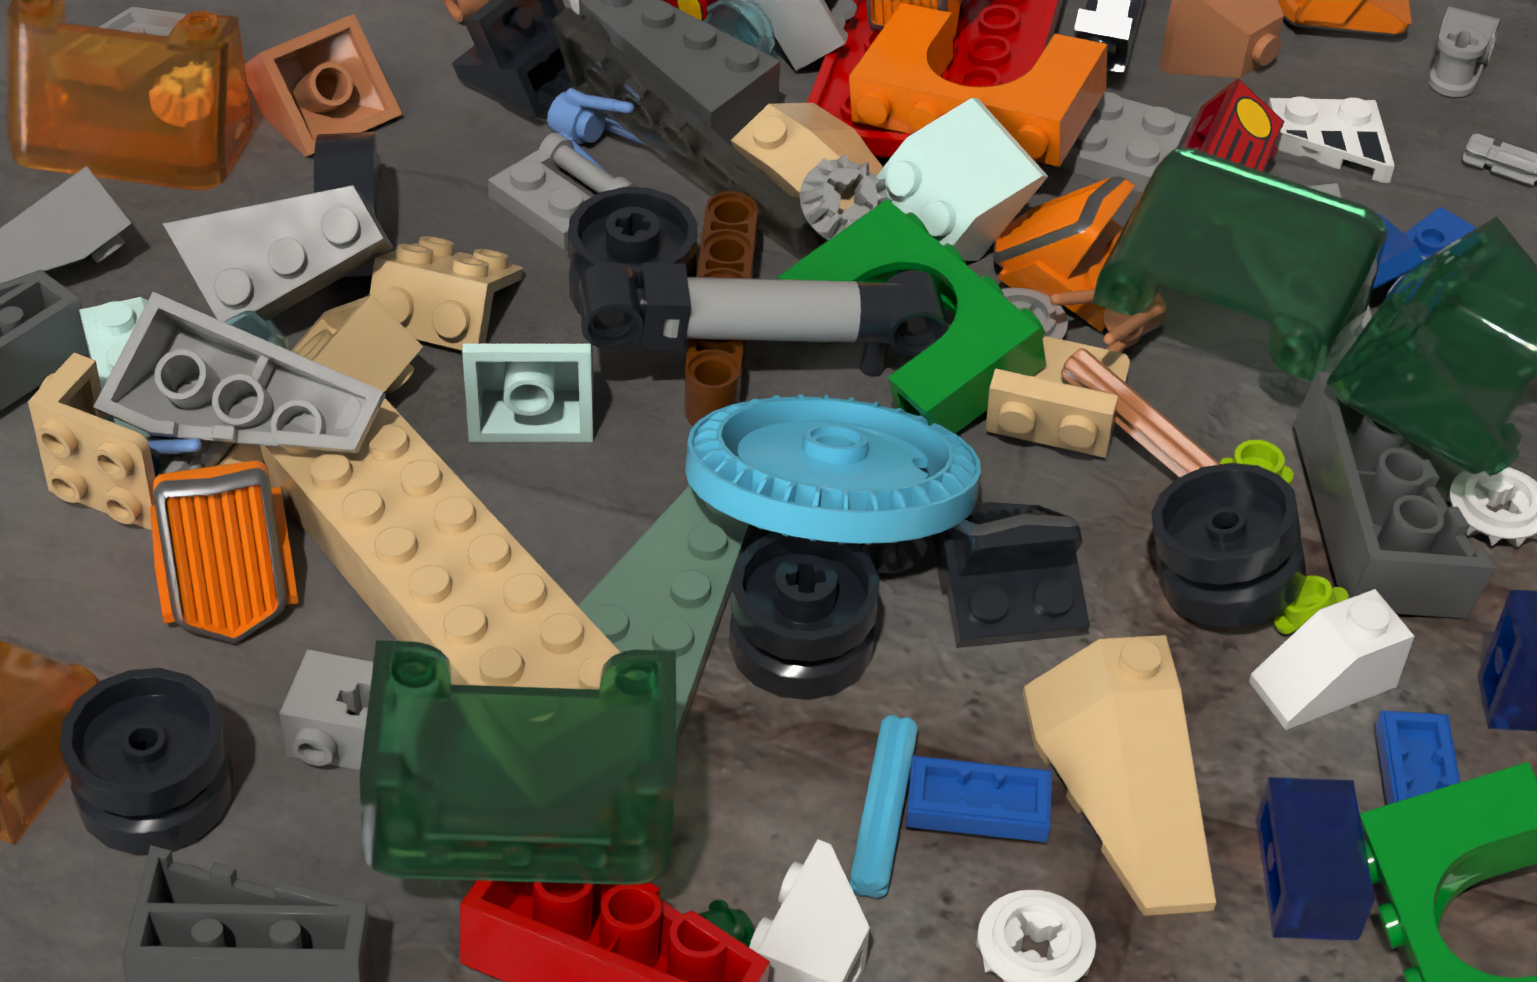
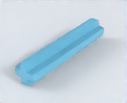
(883, 807)

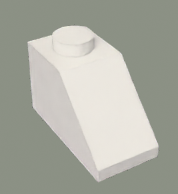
(1334, 660)

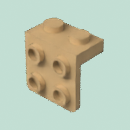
(441, 291)
(1051, 409)
(84, 452)

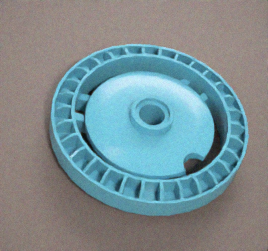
(832, 469)

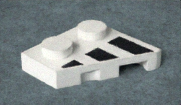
(1334, 132)

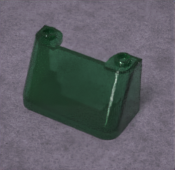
(1252, 248)
(1451, 351)
(518, 775)

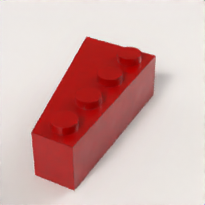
(595, 936)

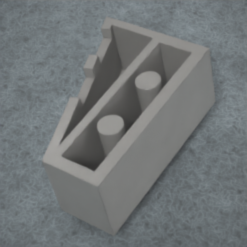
(808, 26)
(278, 250)

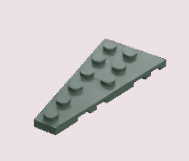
(672, 589)

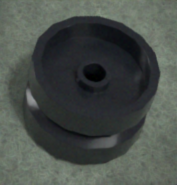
(630, 229)
(1229, 544)
(803, 615)
(147, 760)

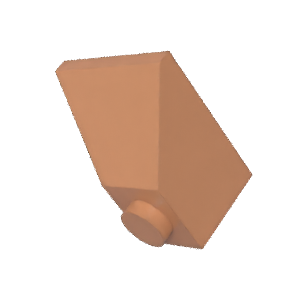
(1221, 37)
(321, 85)

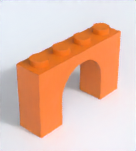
(1044, 110)

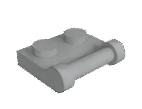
(542, 196)

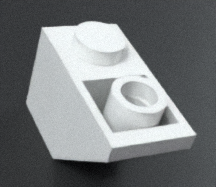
(818, 927)

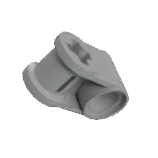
(1462, 51)

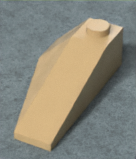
(1124, 752)

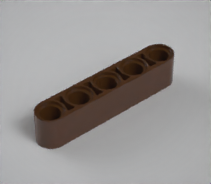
(726, 251)

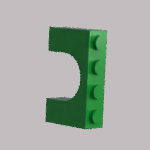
(988, 333)
(1437, 848)

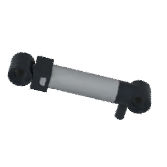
(675, 307)

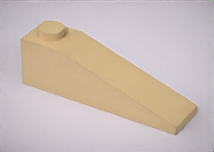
(795, 138)
(358, 342)

